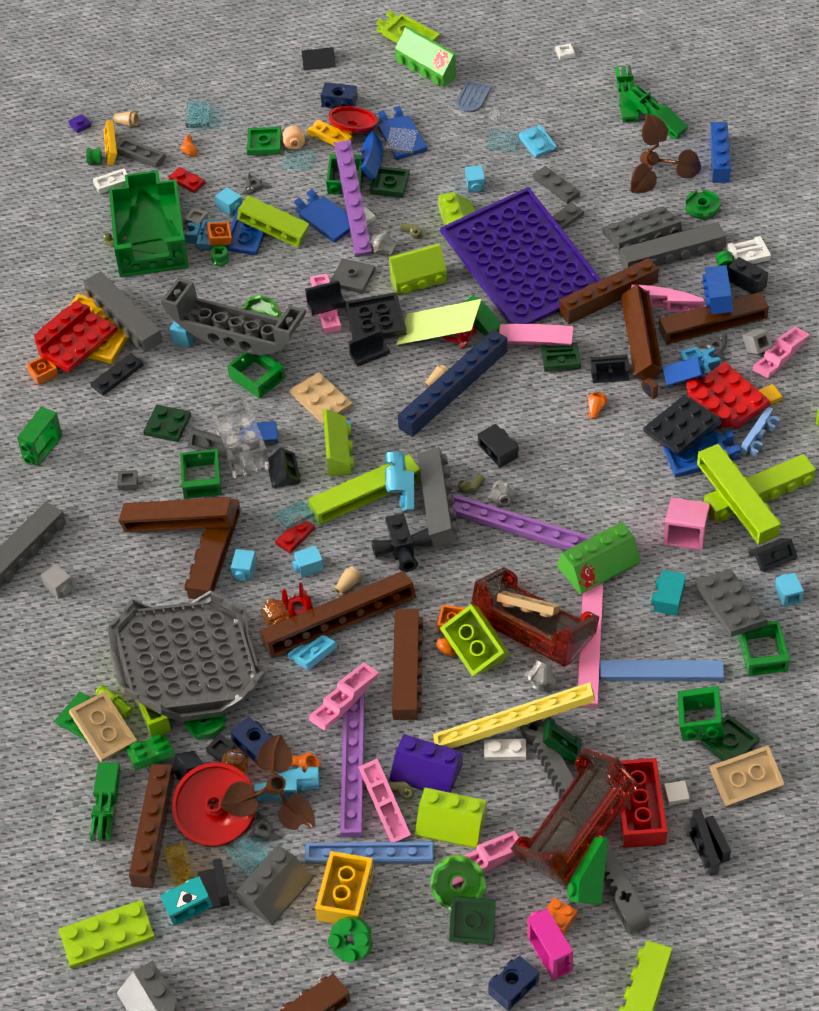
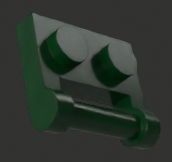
(560, 357)
(561, 740)

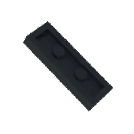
(116, 374)
(704, 842)

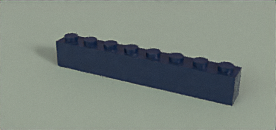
(452, 383)

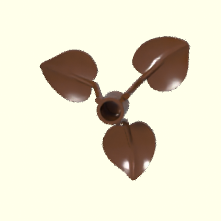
(653, 132)
(241, 801)

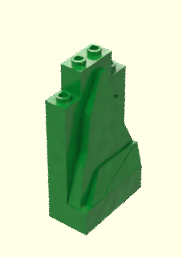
(152, 221)

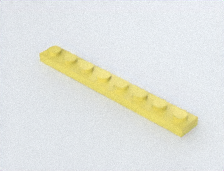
(516, 717)

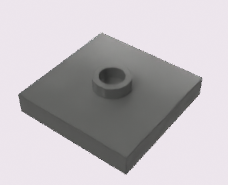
(353, 275)

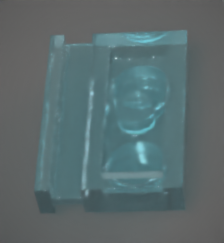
(198, 114)
(246, 853)

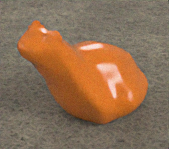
(188, 147)
(596, 402)
(445, 647)
(306, 760)

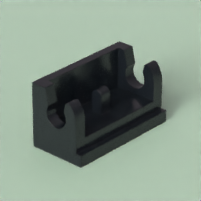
(610, 368)

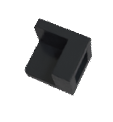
(185, 762)

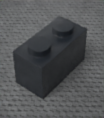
(747, 276)
(498, 445)

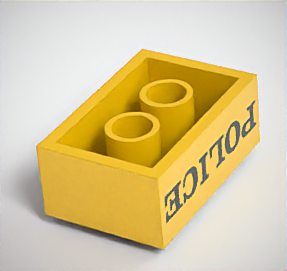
(344, 887)

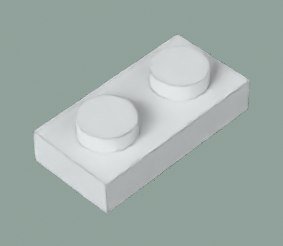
(111, 180)
(504, 749)

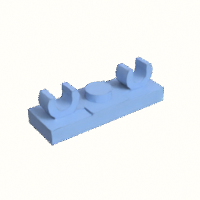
(758, 432)

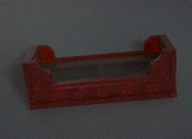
(554, 637)
(578, 817)

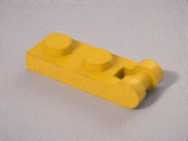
(327, 133)

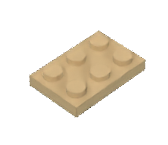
(319, 394)
(102, 726)
(746, 775)

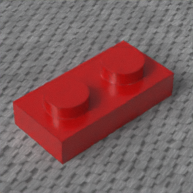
(187, 180)
(294, 536)

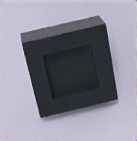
(219, 747)

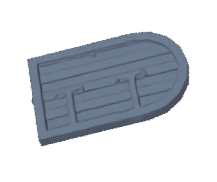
(472, 96)

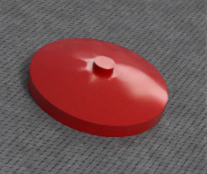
(198, 806)

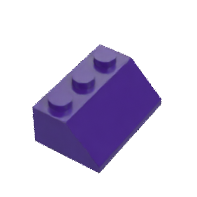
(426, 764)

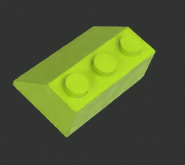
(453, 207)
(417, 269)
(337, 443)
(475, 640)
(450, 818)

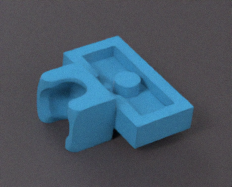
(198, 234)
(706, 356)

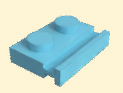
(537, 141)
(313, 652)

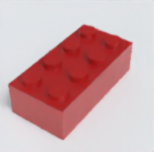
(644, 814)

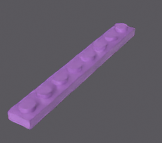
(353, 198)
(517, 523)
(351, 777)

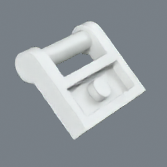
(751, 250)

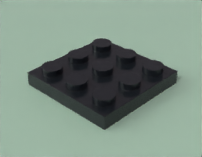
(376, 313)
(682, 425)

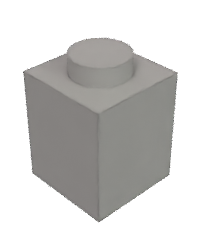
(757, 341)
(57, 581)

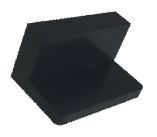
(318, 58)
(324, 298)
(368, 347)
(283, 468)
(774, 553)
(721, 847)
(215, 884)

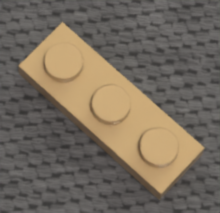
(528, 604)

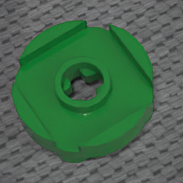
(706, 211)
(206, 730)
(339, 942)

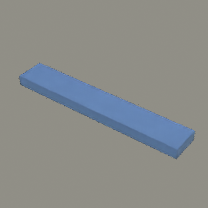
(661, 670)
(380, 852)

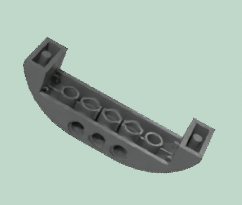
(227, 324)

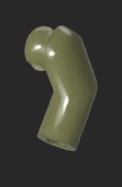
(413, 229)
(108, 240)
(473, 486)
(402, 789)

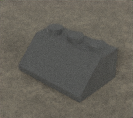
(273, 885)
(147, 991)

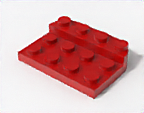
(73, 336)
(727, 396)

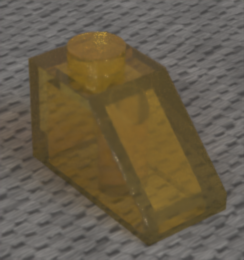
(178, 863)

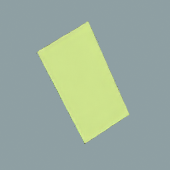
(439, 321)

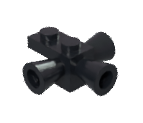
(401, 542)

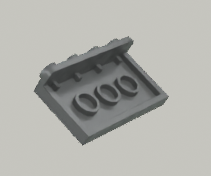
(642, 228)

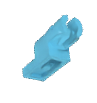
(399, 480)
(295, 780)

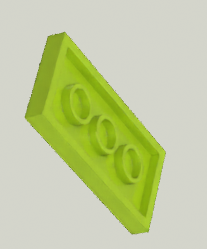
(106, 934)

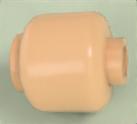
(293, 137)

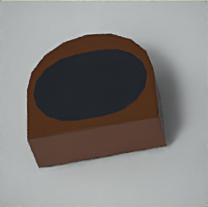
(650, 387)

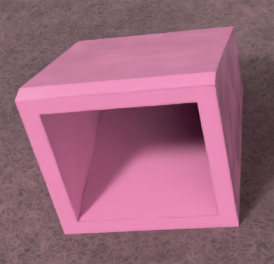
(686, 523)

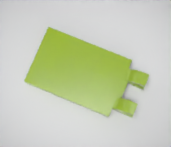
(397, 25)

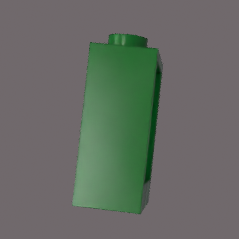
(335, 186)
(266, 382)
(39, 436)
(204, 487)
(766, 664)
(700, 699)

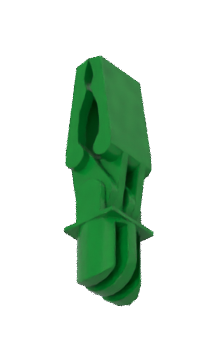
(624, 83)
(649, 105)
(106, 793)

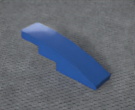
(372, 155)

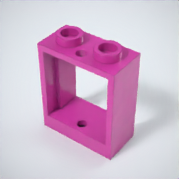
(550, 944)

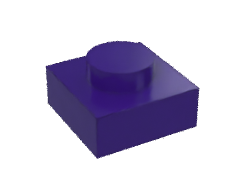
(79, 123)

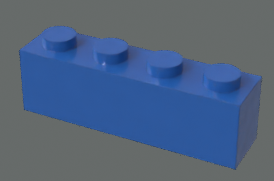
(720, 152)
(717, 289)

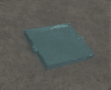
(502, 140)
(297, 159)
(294, 514)

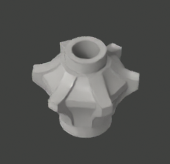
(383, 243)
(502, 494)
(541, 675)

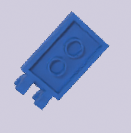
(400, 121)
(323, 216)
(245, 237)
(688, 462)

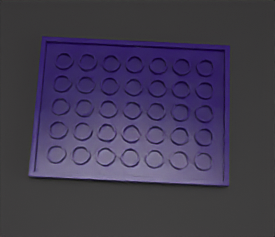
(520, 257)

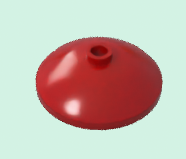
(352, 119)

